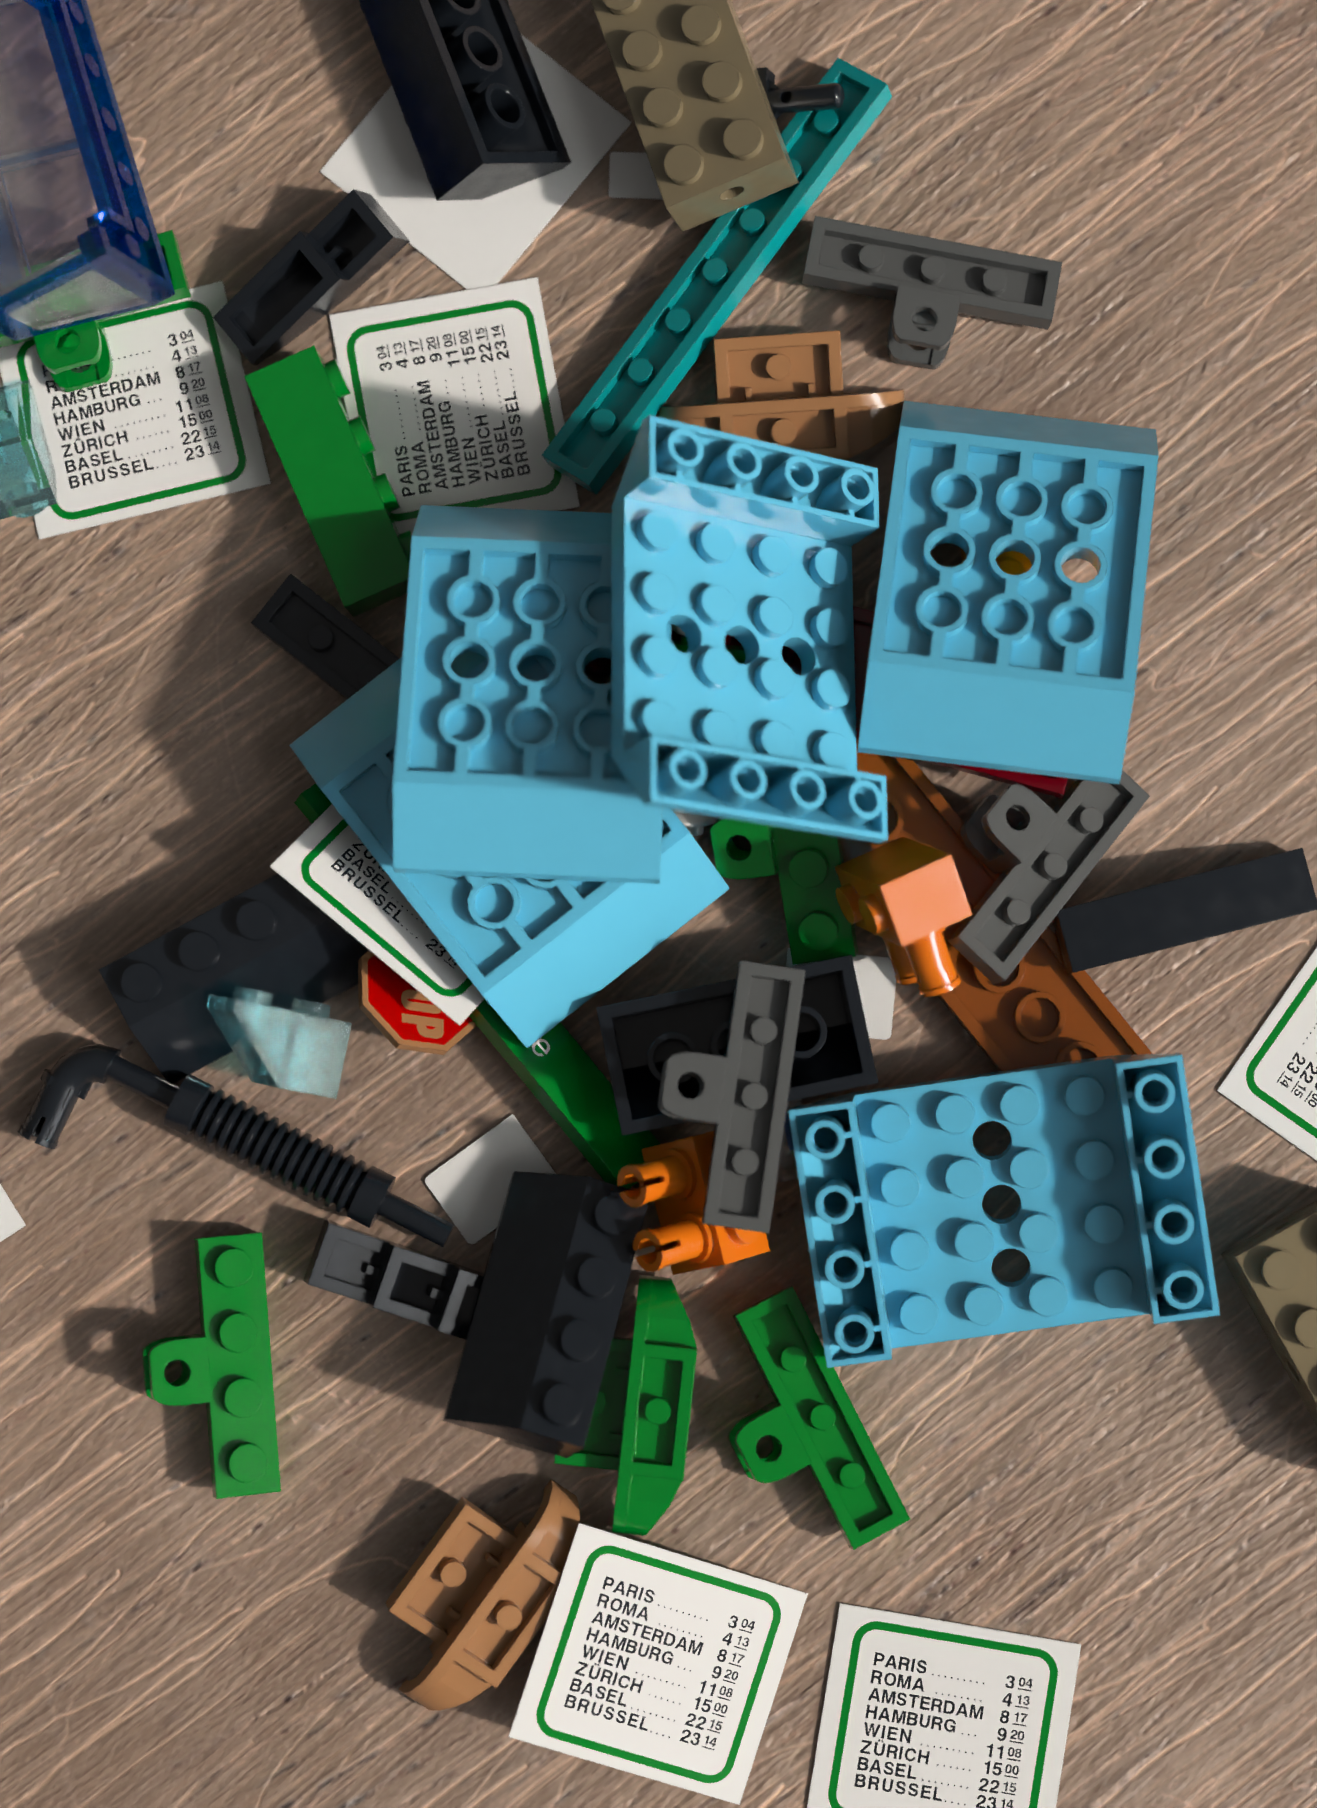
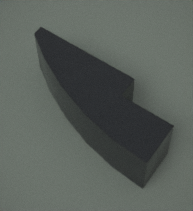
(311, 276)

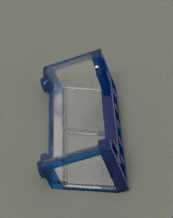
(70, 191)

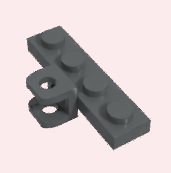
(930, 283)
(1042, 863)
(743, 1095)

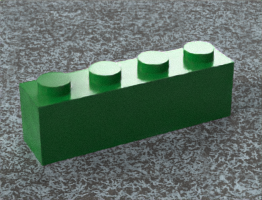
(333, 479)

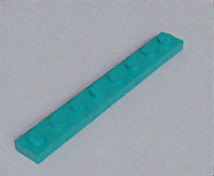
(710, 287)

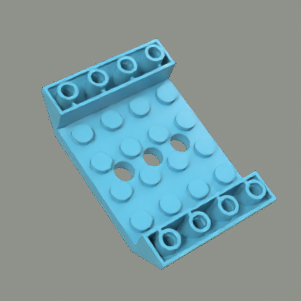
(754, 549)
(999, 662)
(500, 766)
(521, 941)
(1102, 1211)

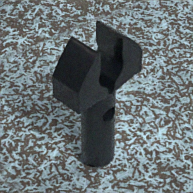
(800, 97)

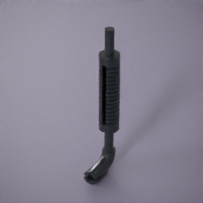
(234, 1128)

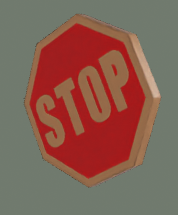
(403, 1012)

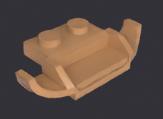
(792, 396)
(483, 1595)

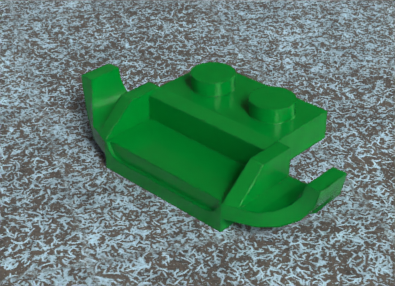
(644, 1409)

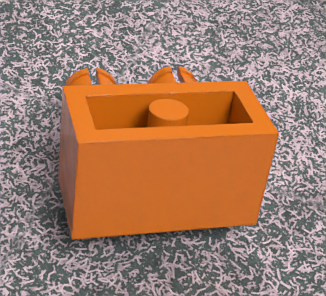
(907, 899)
(676, 1181)

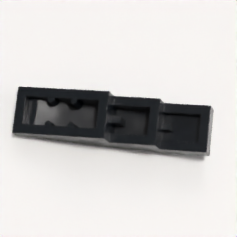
(1184, 910)
(394, 1278)

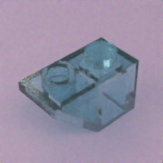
(282, 1046)

